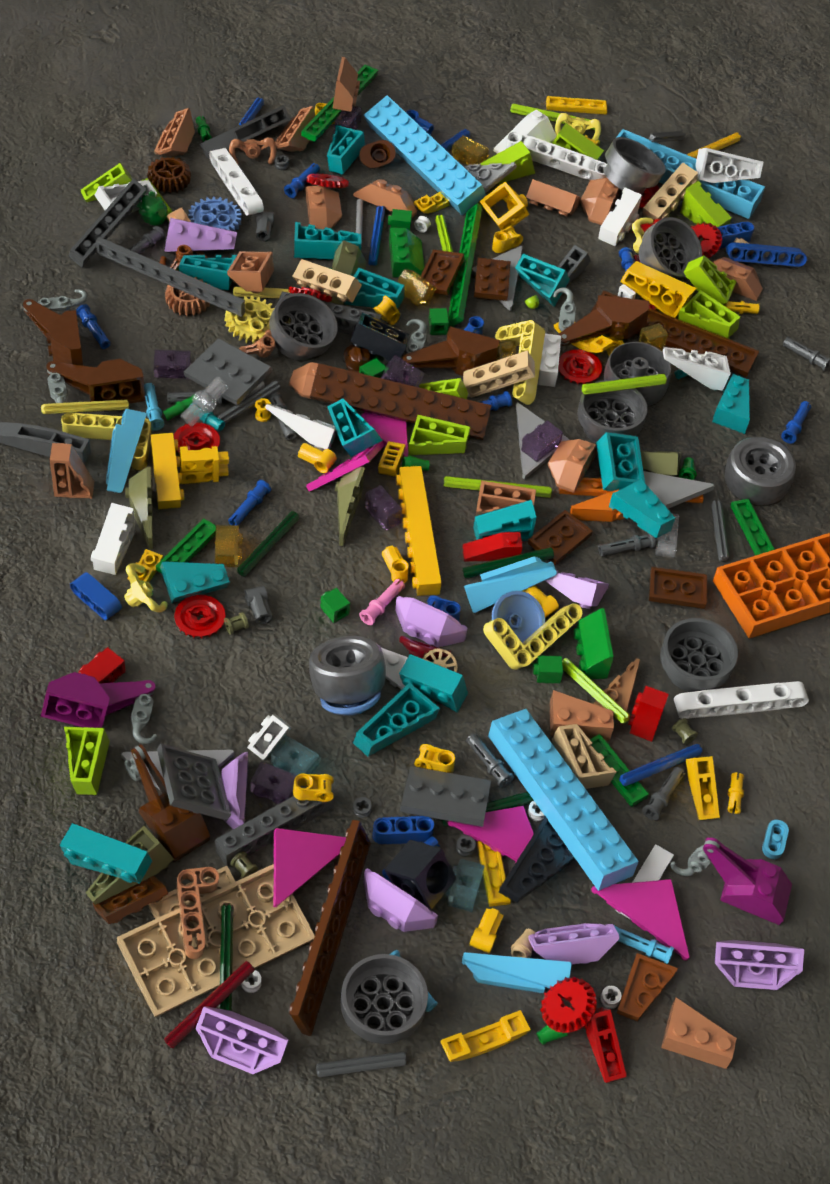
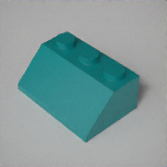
(619, 461)

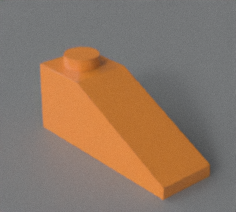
(596, 509)

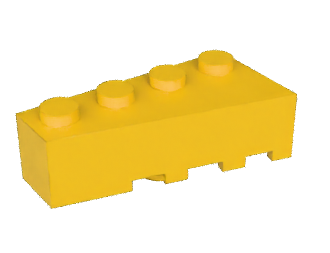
(658, 288)
(165, 470)

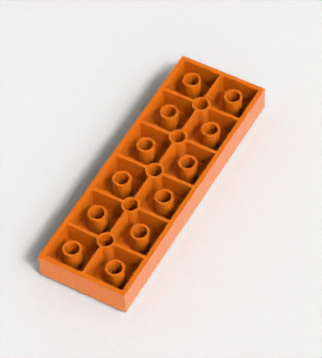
(778, 586)

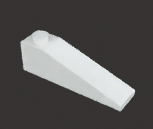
(534, 125)
(719, 166)
(707, 368)
(315, 432)

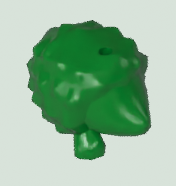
(153, 209)

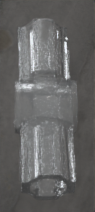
(204, 401)

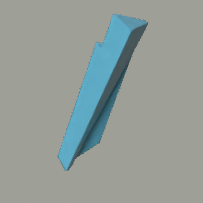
(122, 448)
(507, 579)
(516, 972)

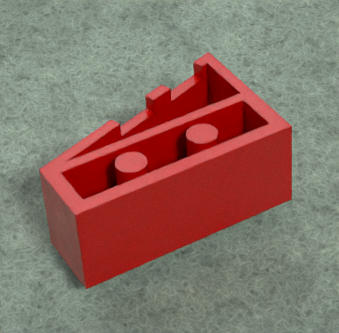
(647, 713)

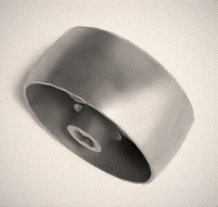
(639, 360)
(756, 480)
(347, 669)

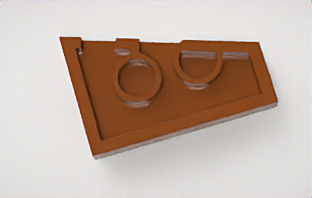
(643, 985)

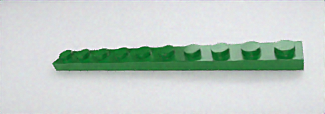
(328, 114)
(462, 281)

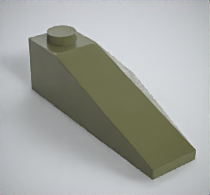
(347, 261)
(662, 462)
(349, 492)
(140, 500)
(108, 886)

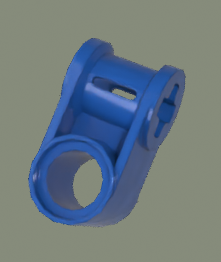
(449, 607)

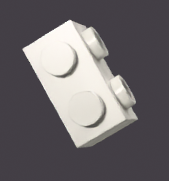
(269, 736)

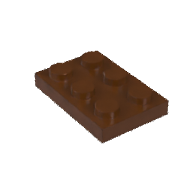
(442, 270)
(492, 279)
(562, 535)
(678, 587)
(131, 900)

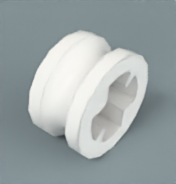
(422, 220)
(531, 812)
(252, 988)
(614, 991)

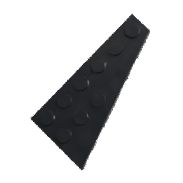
(538, 863)

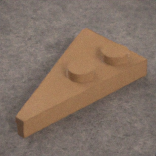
(622, 686)

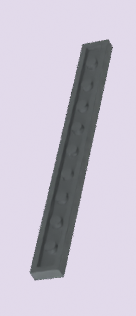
(170, 277)

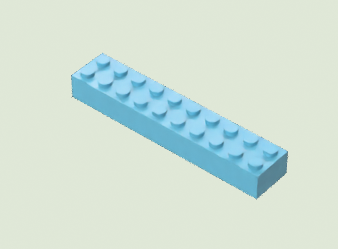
(425, 155)
(734, 196)
(563, 799)

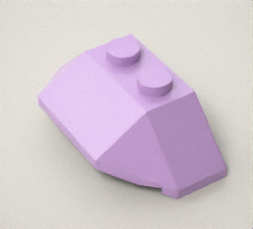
(428, 623)
(235, 786)
(395, 905)
(574, 943)
(758, 963)
(240, 1040)

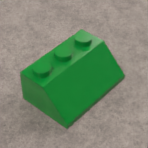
(405, 252)
(594, 645)

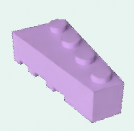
(198, 236)

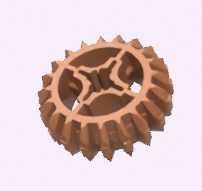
(184, 302)

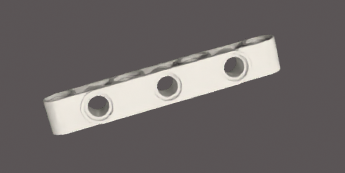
(559, 157)
(236, 181)
(729, 700)

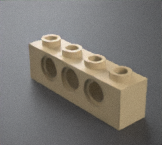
(683, 174)
(327, 281)
(499, 374)

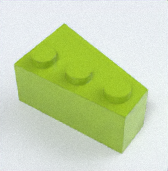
(575, 141)
(520, 155)
(701, 208)
(710, 280)
(709, 315)
(437, 437)
(87, 757)

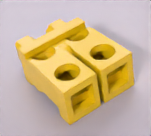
(203, 465)

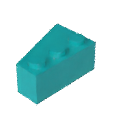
(542, 277)
(734, 405)
(644, 508)

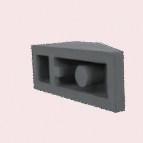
(575, 262)

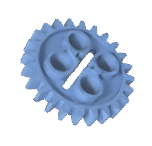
(216, 214)

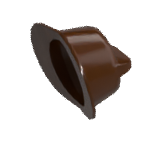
(377, 154)
(356, 357)

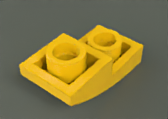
(431, 204)
(149, 561)

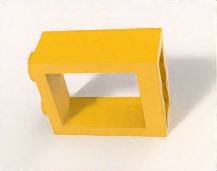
(513, 216)

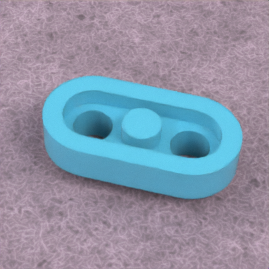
(775, 841)

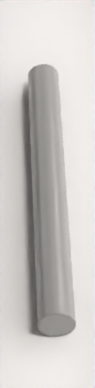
(359, 217)

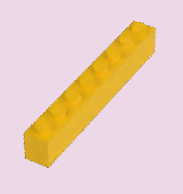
(419, 531)

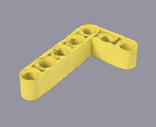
(531, 338)
(101, 427)
(537, 640)

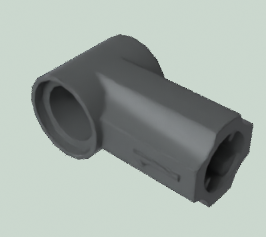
(264, 223)
(258, 601)

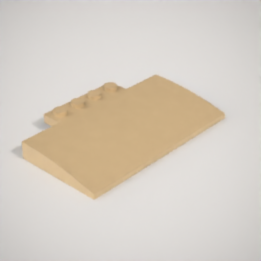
(259, 936)

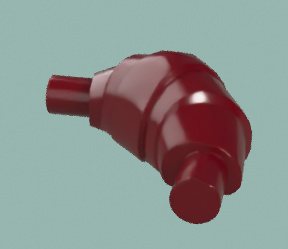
(419, 649)

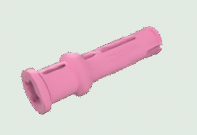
(377, 607)

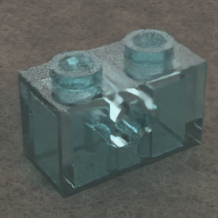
(294, 757)
(465, 896)

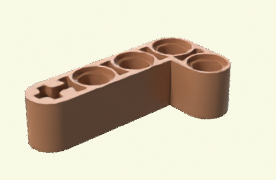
(194, 913)

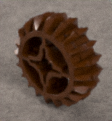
(169, 174)

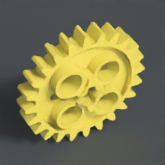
(253, 322)

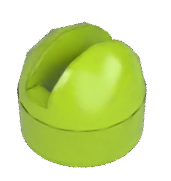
(532, 302)

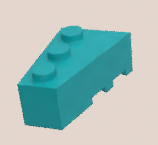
(344, 148)
(211, 270)
(374, 289)
(352, 428)
(514, 518)
(193, 579)
(435, 682)

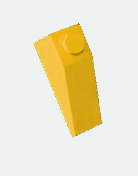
(703, 786)

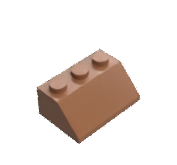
(346, 87)
(552, 198)
(252, 270)

